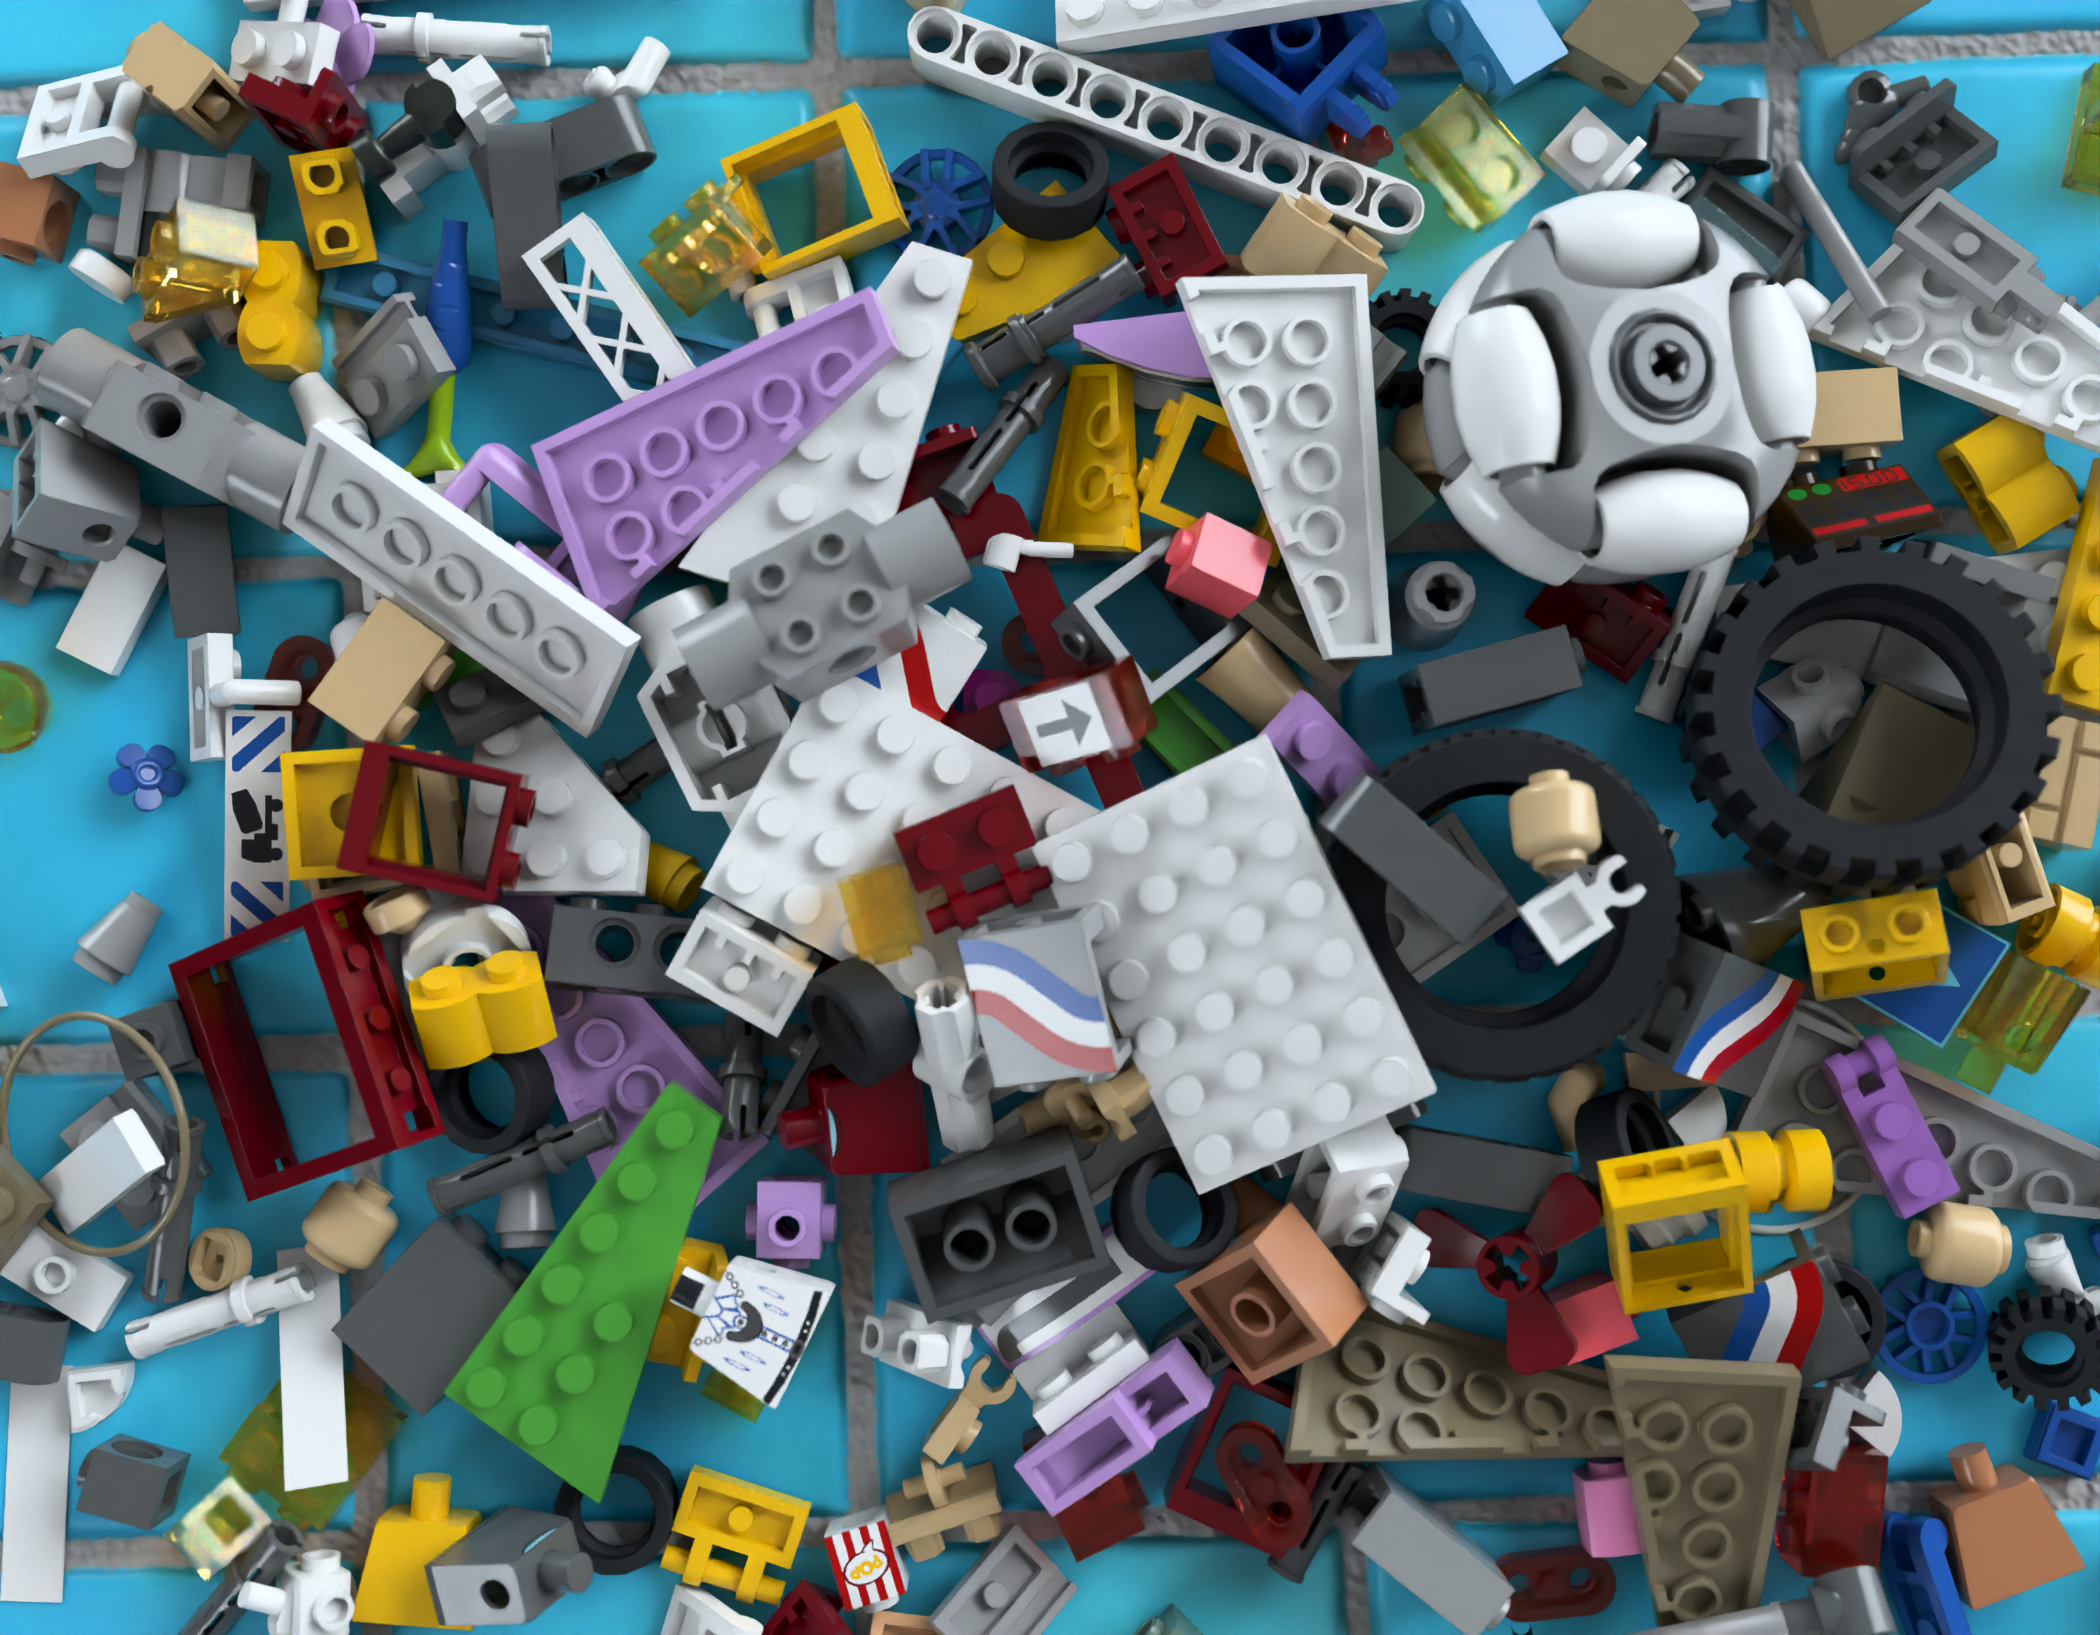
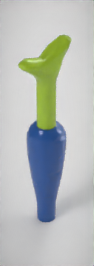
(450, 317)

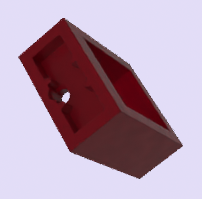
(371, 808)
(1207, 1503)

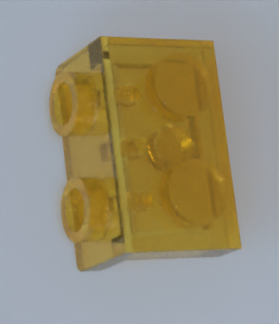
(706, 248)

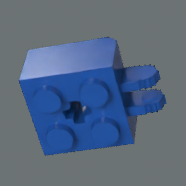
(1307, 71)

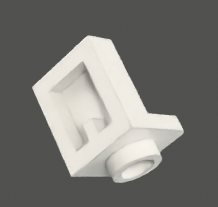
(1592, 156)

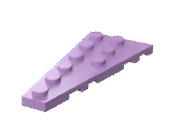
(675, 458)

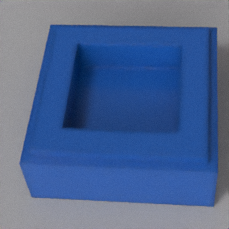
(2065, 1440)

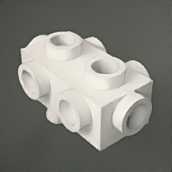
(310, 1596)

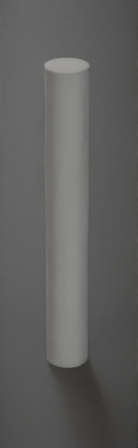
(1835, 242)

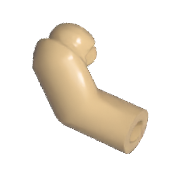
(1569, 1093)

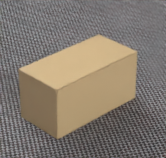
(1650, 1076)

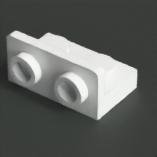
(744, 964)
(1389, 1263)
(1081, 1367)

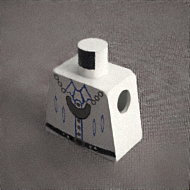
(754, 1321)

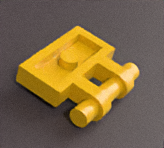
(741, 1519)

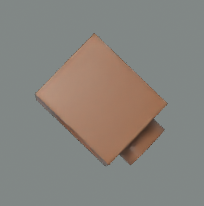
(34, 215)

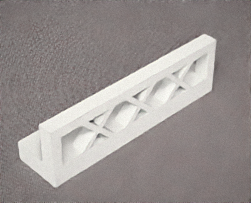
(623, 290)

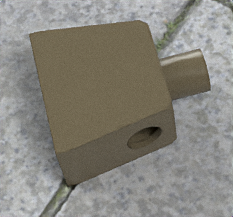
(1630, 46)

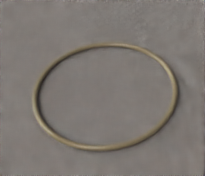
(178, 1104)

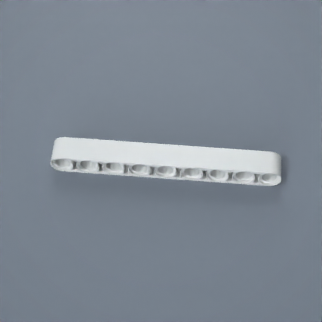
(1142, 107)

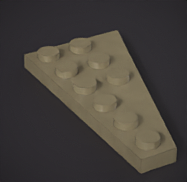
(1441, 1397)
(1703, 1474)

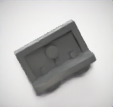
(1917, 152)

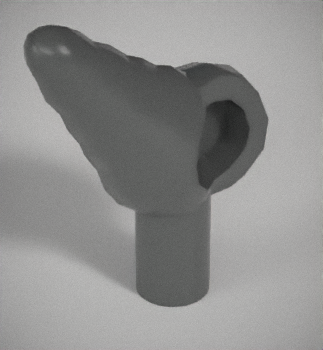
(1871, 104)

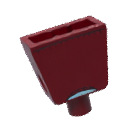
(859, 1126)

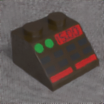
(1842, 508)

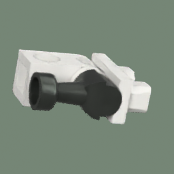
(437, 133)

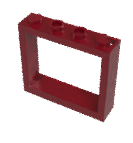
(369, 1025)

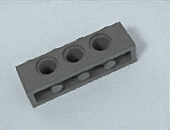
(578, 967)

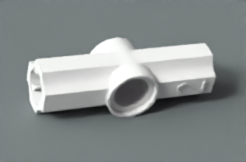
(954, 1063)

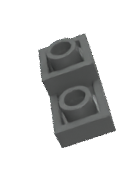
(200, 570)

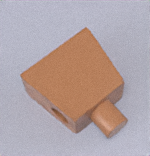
(1999, 1530)

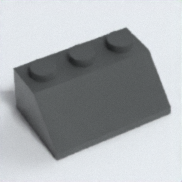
(997, 1224)

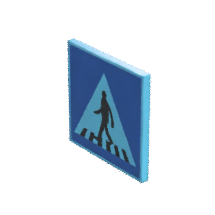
(1938, 1009)

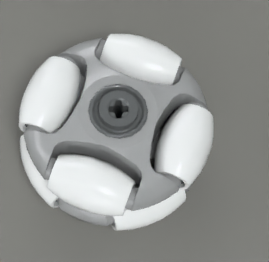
(1615, 392)

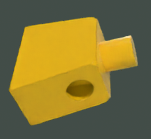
(403, 1541)

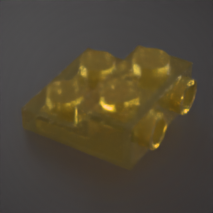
(258, 1453)

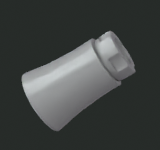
(1415, 620)

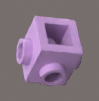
(794, 1196)

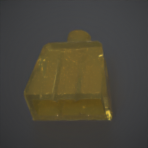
(2016, 1020)

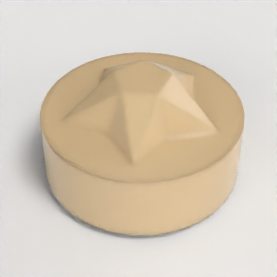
(398, 909)
(219, 1258)

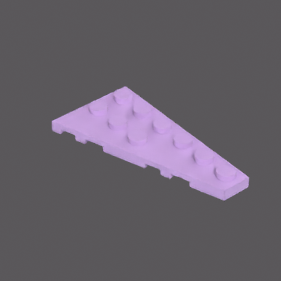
(620, 1055)

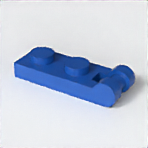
(1921, 1575)

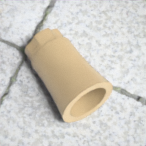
(1252, 678)

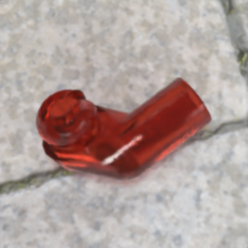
(1367, 151)

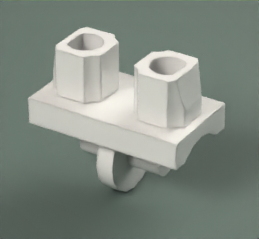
(920, 1348)

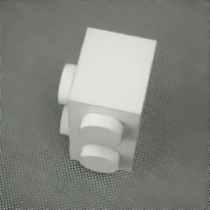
(1350, 1183)

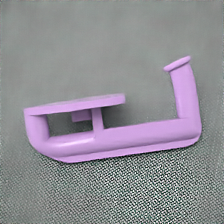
(525, 486)

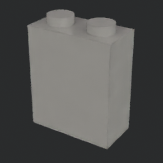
(1425, 1552)

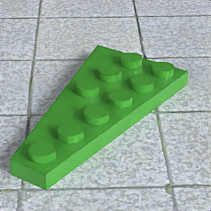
(581, 1326)

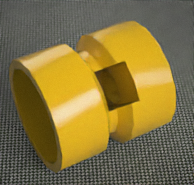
(2064, 936)
(1785, 1170)

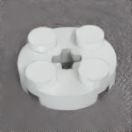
(460, 929)

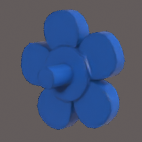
(146, 775)

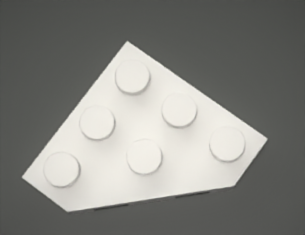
(578, 831)

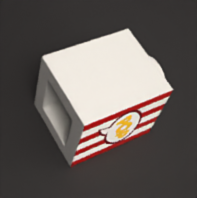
(865, 1561)

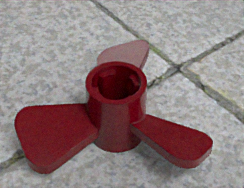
(1535, 1329)

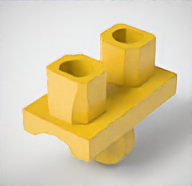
(333, 208)

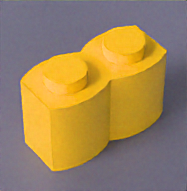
(279, 320)
(2009, 482)
(482, 1009)

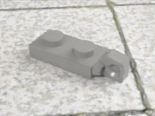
(1978, 260)

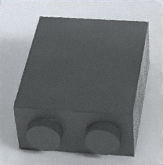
(432, 1309)

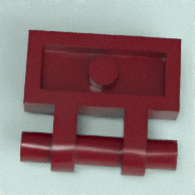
(965, 840)

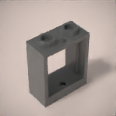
(1092, 642)
(1492, 679)

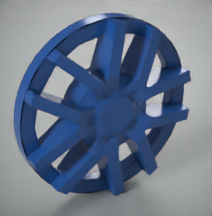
(939, 204)
(1931, 1327)

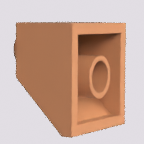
(1274, 1295)

